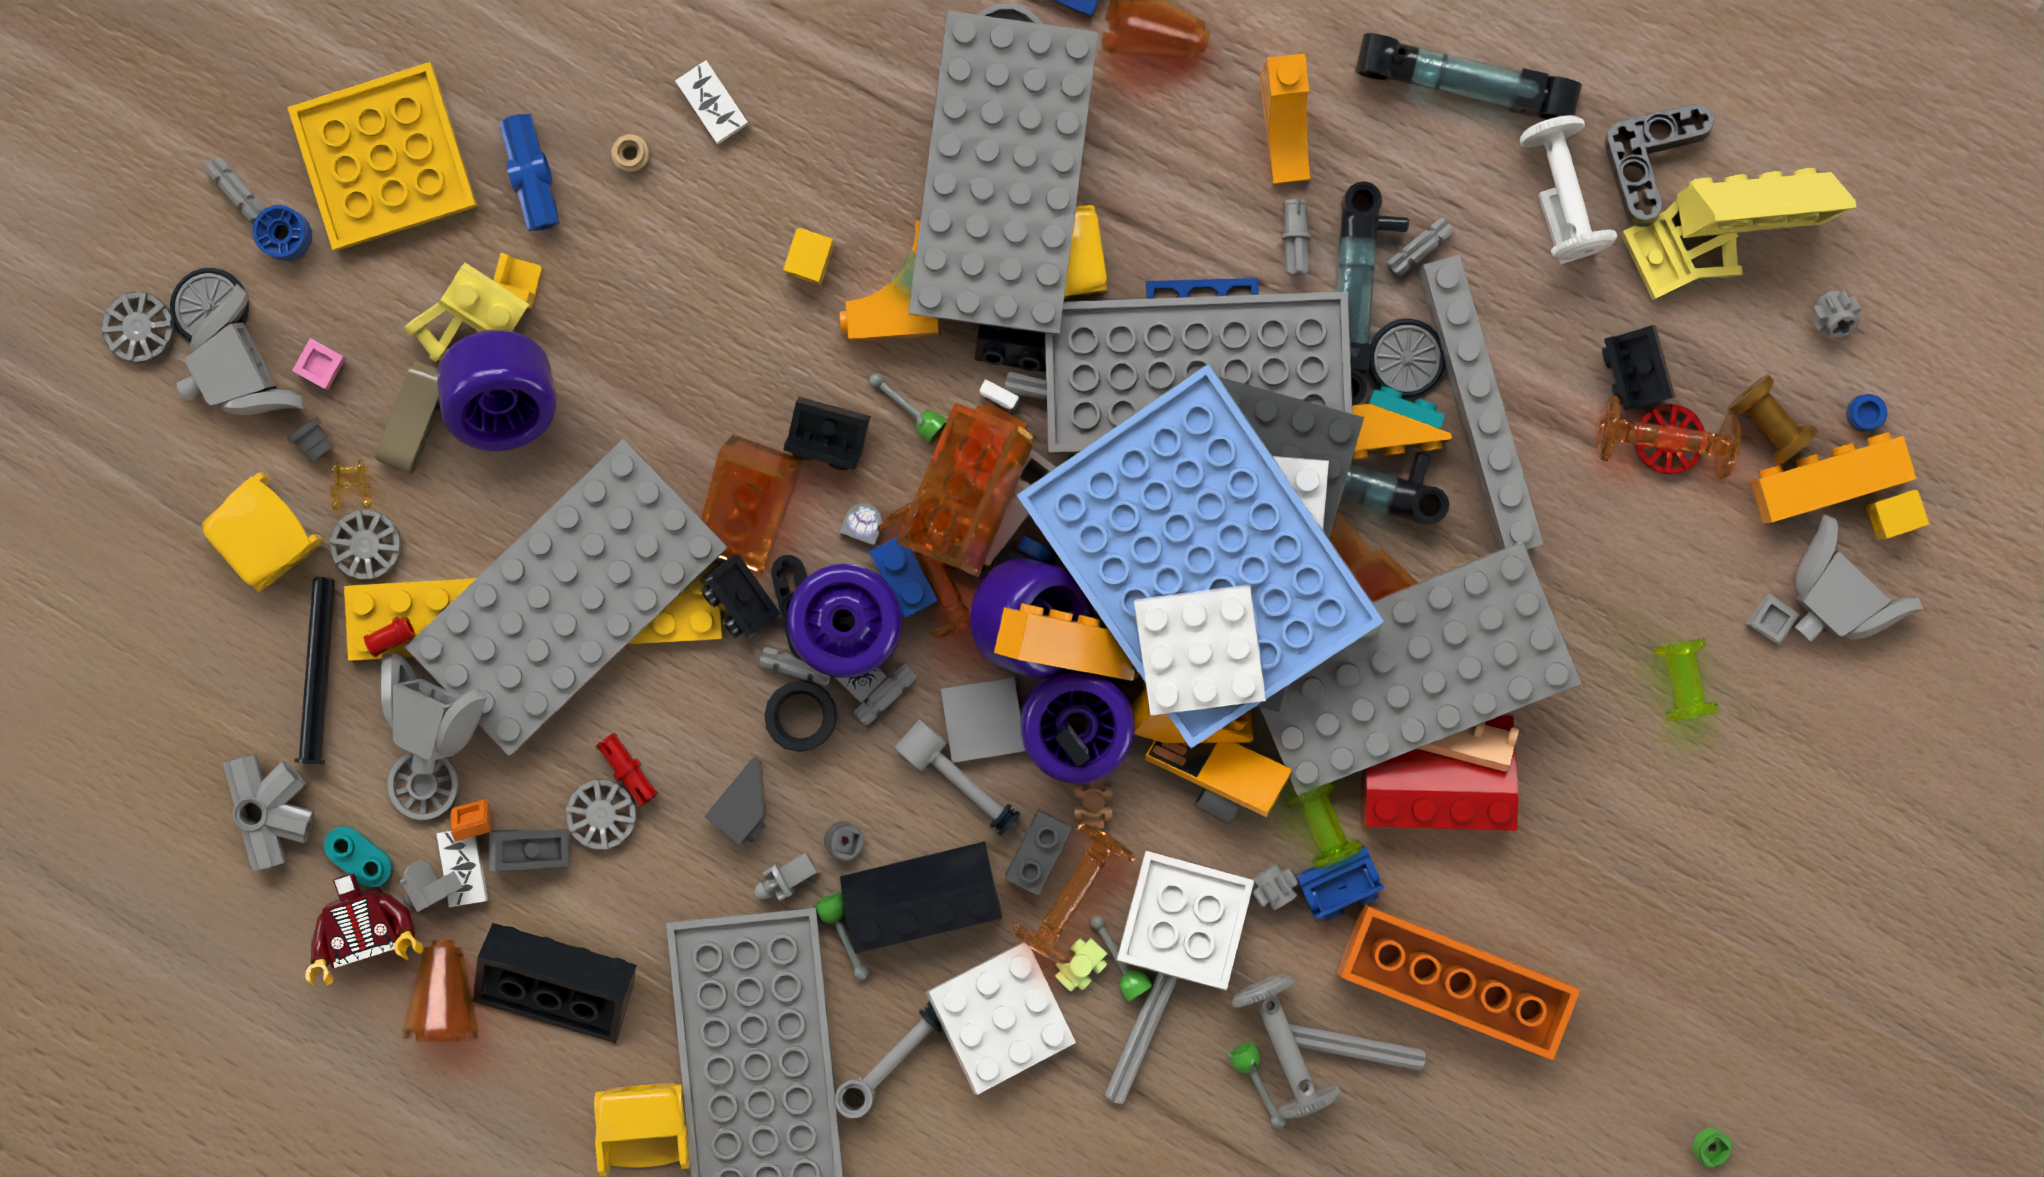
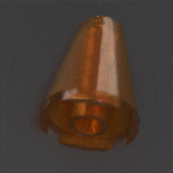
(1153, 29)
(441, 997)

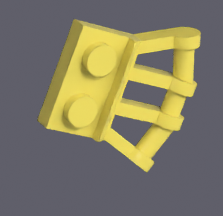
(1666, 262)
(471, 300)

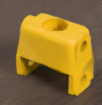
(1086, 261)
(258, 533)
(640, 1127)

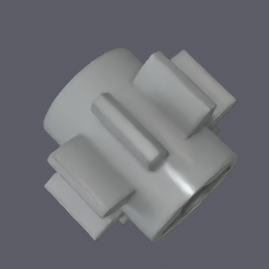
(1836, 314)
(1275, 886)

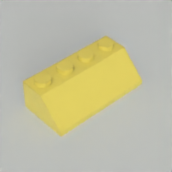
(1761, 203)

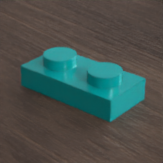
(1420, 411)

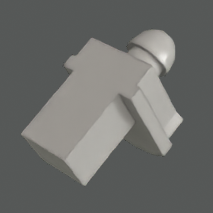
(782, 879)
(423, 886)

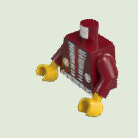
(358, 928)

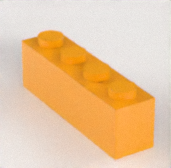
(1832, 479)
(1061, 642)

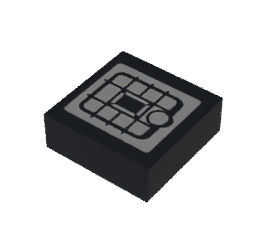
(1072, 744)

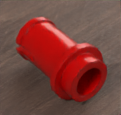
(390, 636)

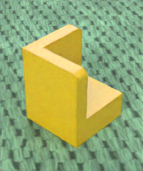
(809, 256)
(518, 277)
(1896, 515)

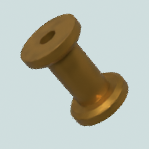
(1773, 419)

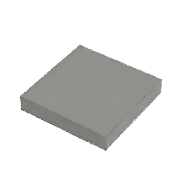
(982, 719)

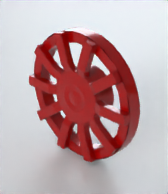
(1649, 462)

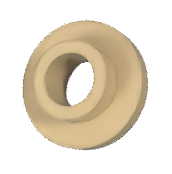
(622, 144)

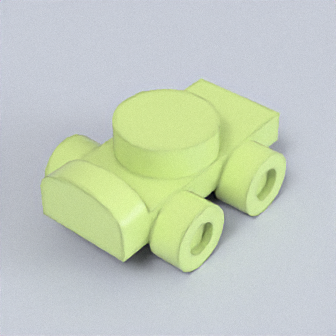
(1087, 958)

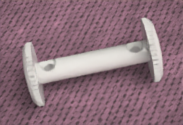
(1553, 135)

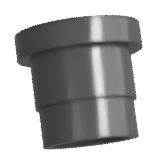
(311, 440)

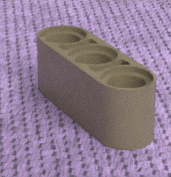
(411, 419)

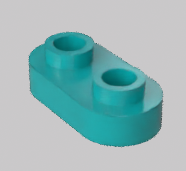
(359, 854)

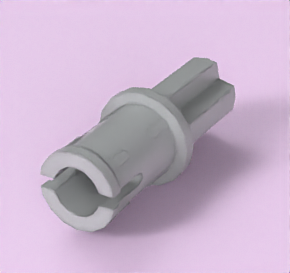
(1296, 237)

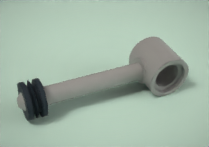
(924, 746)
(886, 1065)

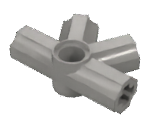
(272, 796)

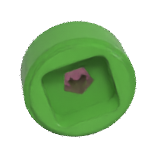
(1712, 1147)

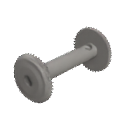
(1286, 1047)

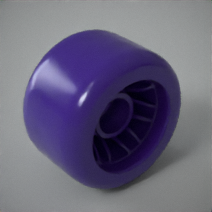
(496, 390)
(1027, 583)
(875, 613)
(1106, 734)

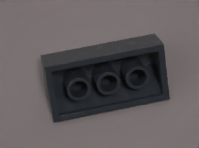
(920, 897)
(553, 982)

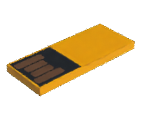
(1225, 770)

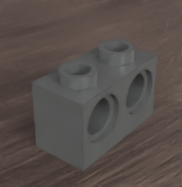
(1038, 851)

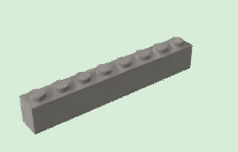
(1479, 403)

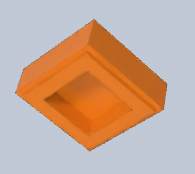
(470, 820)

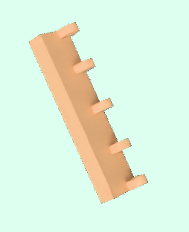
(1478, 745)

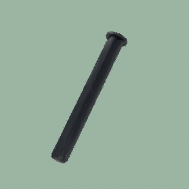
(316, 671)

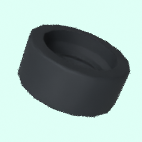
(772, 716)

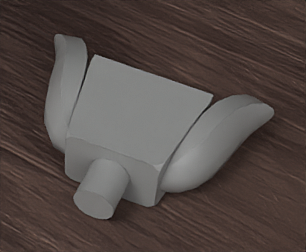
(229, 366)
(1840, 595)
(425, 715)

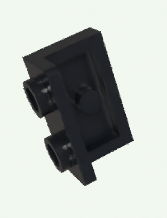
(1011, 348)
(1638, 368)
(827, 434)
(739, 597)

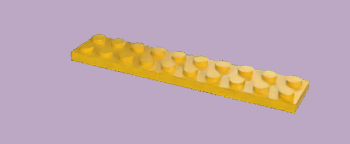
(376, 605)

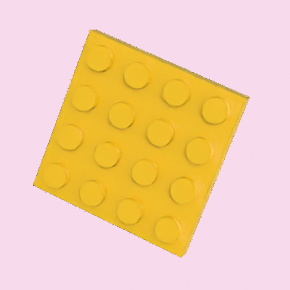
(382, 156)

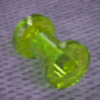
(1685, 679)
(1324, 826)

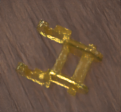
(360, 469)

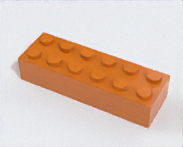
(1458, 981)

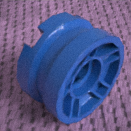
(267, 230)

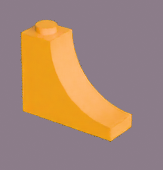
(1285, 114)
(885, 315)

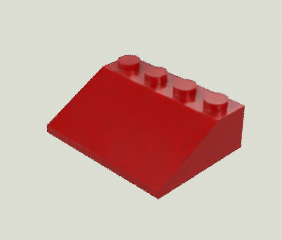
(1441, 792)

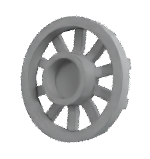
(138, 327)
(365, 544)
(422, 788)
(601, 814)

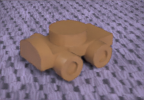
(1093, 800)

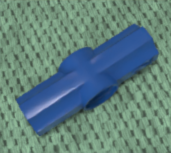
(529, 172)

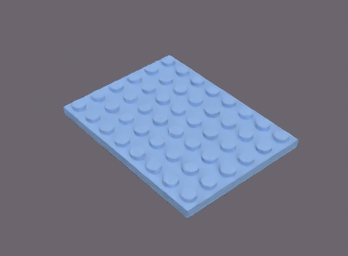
(1195, 505)

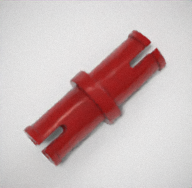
(627, 769)

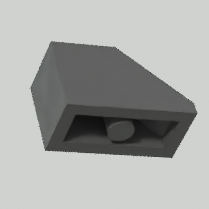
(742, 805)

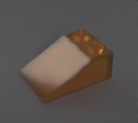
(749, 498)

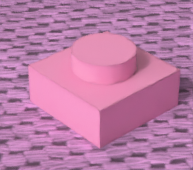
(319, 364)

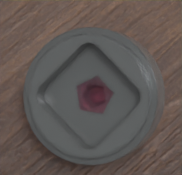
(843, 840)

